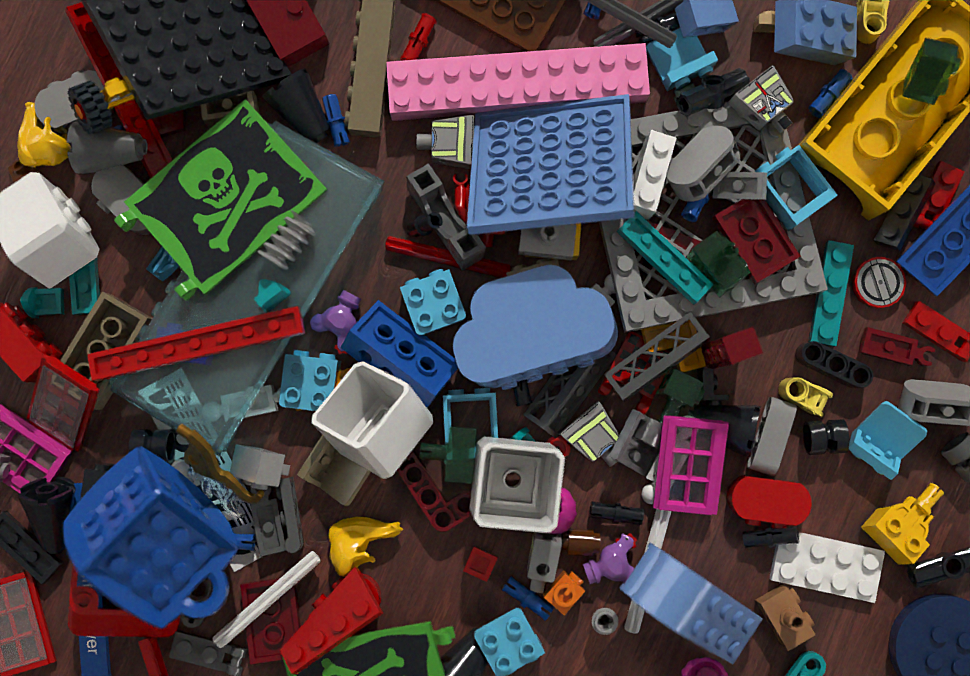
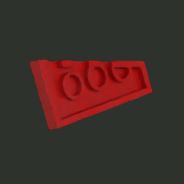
(334, 621)

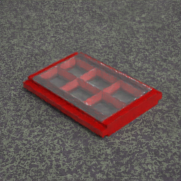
(62, 403)
(23, 627)

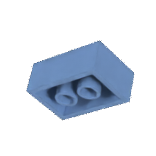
(816, 30)

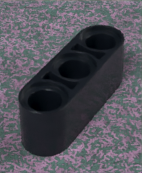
(846, 364)

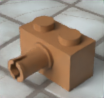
(785, 616)

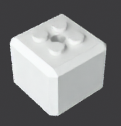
(44, 230)
(373, 419)
(529, 504)

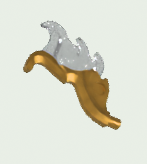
(213, 478)

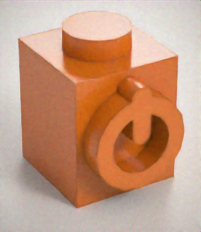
(564, 591)

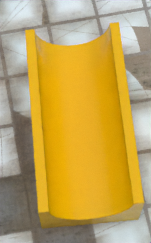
(874, 133)

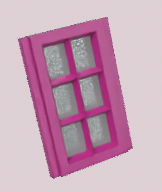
(31, 451)
(690, 465)

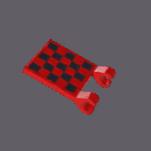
(631, 344)

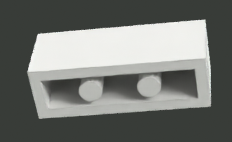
(651, 172)

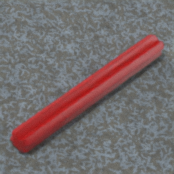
(443, 256)

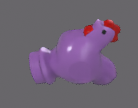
(338, 318)
(612, 561)

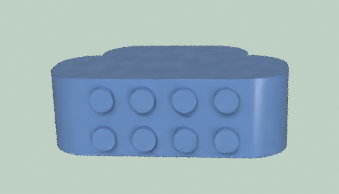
(533, 328)
(690, 604)

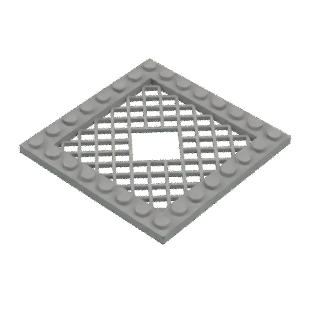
(624, 267)

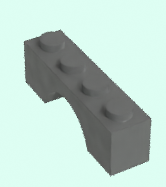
(431, 197)

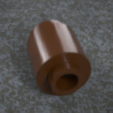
(581, 542)

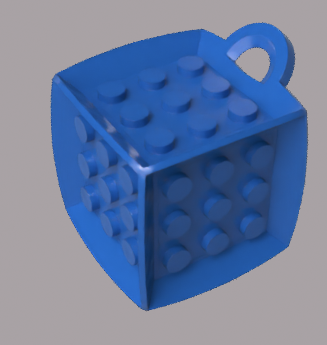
(150, 540)

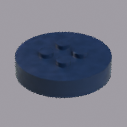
(932, 637)

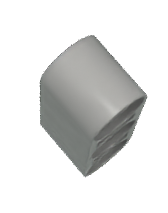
(772, 436)

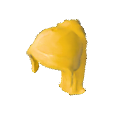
(38, 144)
(350, 540)

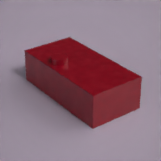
(290, 28)

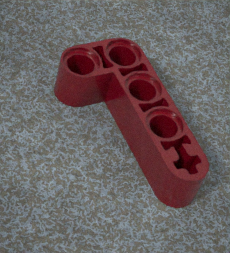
(441, 504)

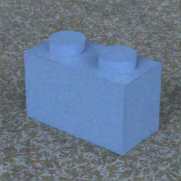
(705, 16)

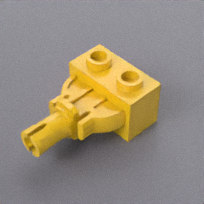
(904, 526)

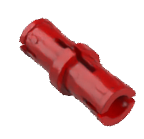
(419, 38)

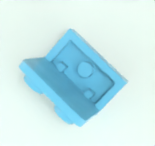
(681, 61)
(433, 302)
(307, 380)
(886, 438)
(509, 642)

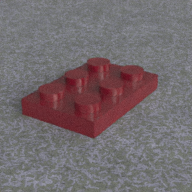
(757, 236)
(274, 626)

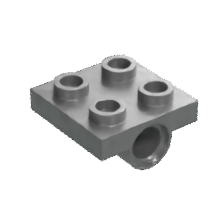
(638, 442)

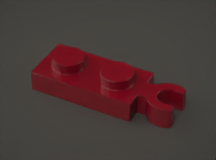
(893, 347)

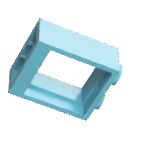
(810, 175)
(459, 396)

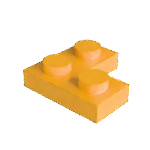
(687, 330)

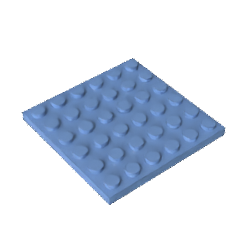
(551, 165)

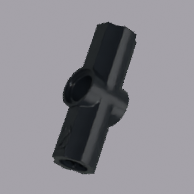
(712, 92)
(934, 568)

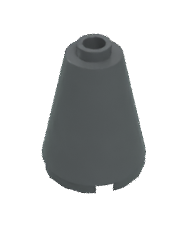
(103, 149)

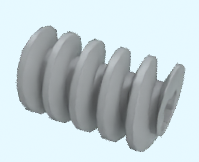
(287, 241)

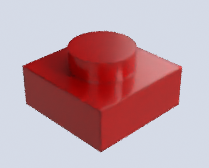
(480, 563)

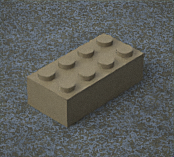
(107, 326)

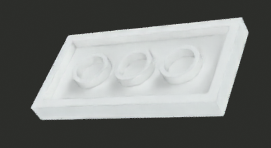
(829, 566)

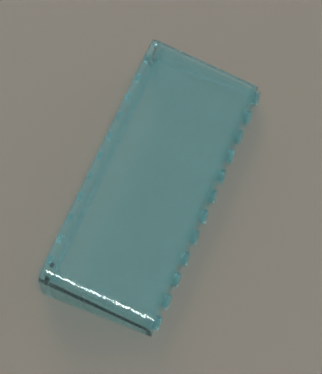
(220, 388)

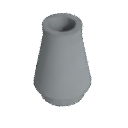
(607, 626)

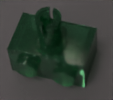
(931, 71)
(719, 263)
(679, 391)
(456, 454)

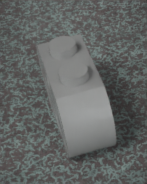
(54, 100)
(703, 163)
(113, 188)
(936, 402)

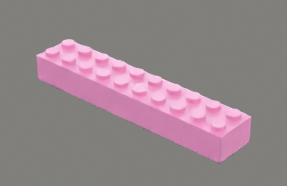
(514, 80)

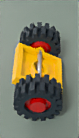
(93, 105)

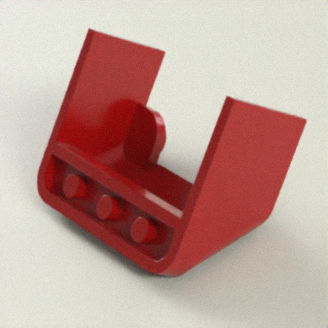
(90, 620)

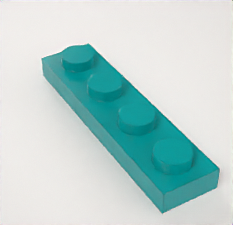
(665, 258)
(830, 304)

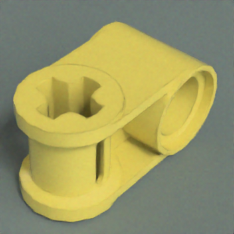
(873, 14)
(809, 396)

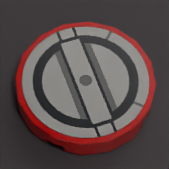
(879, 282)

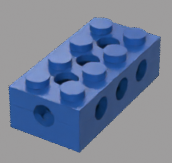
(395, 347)

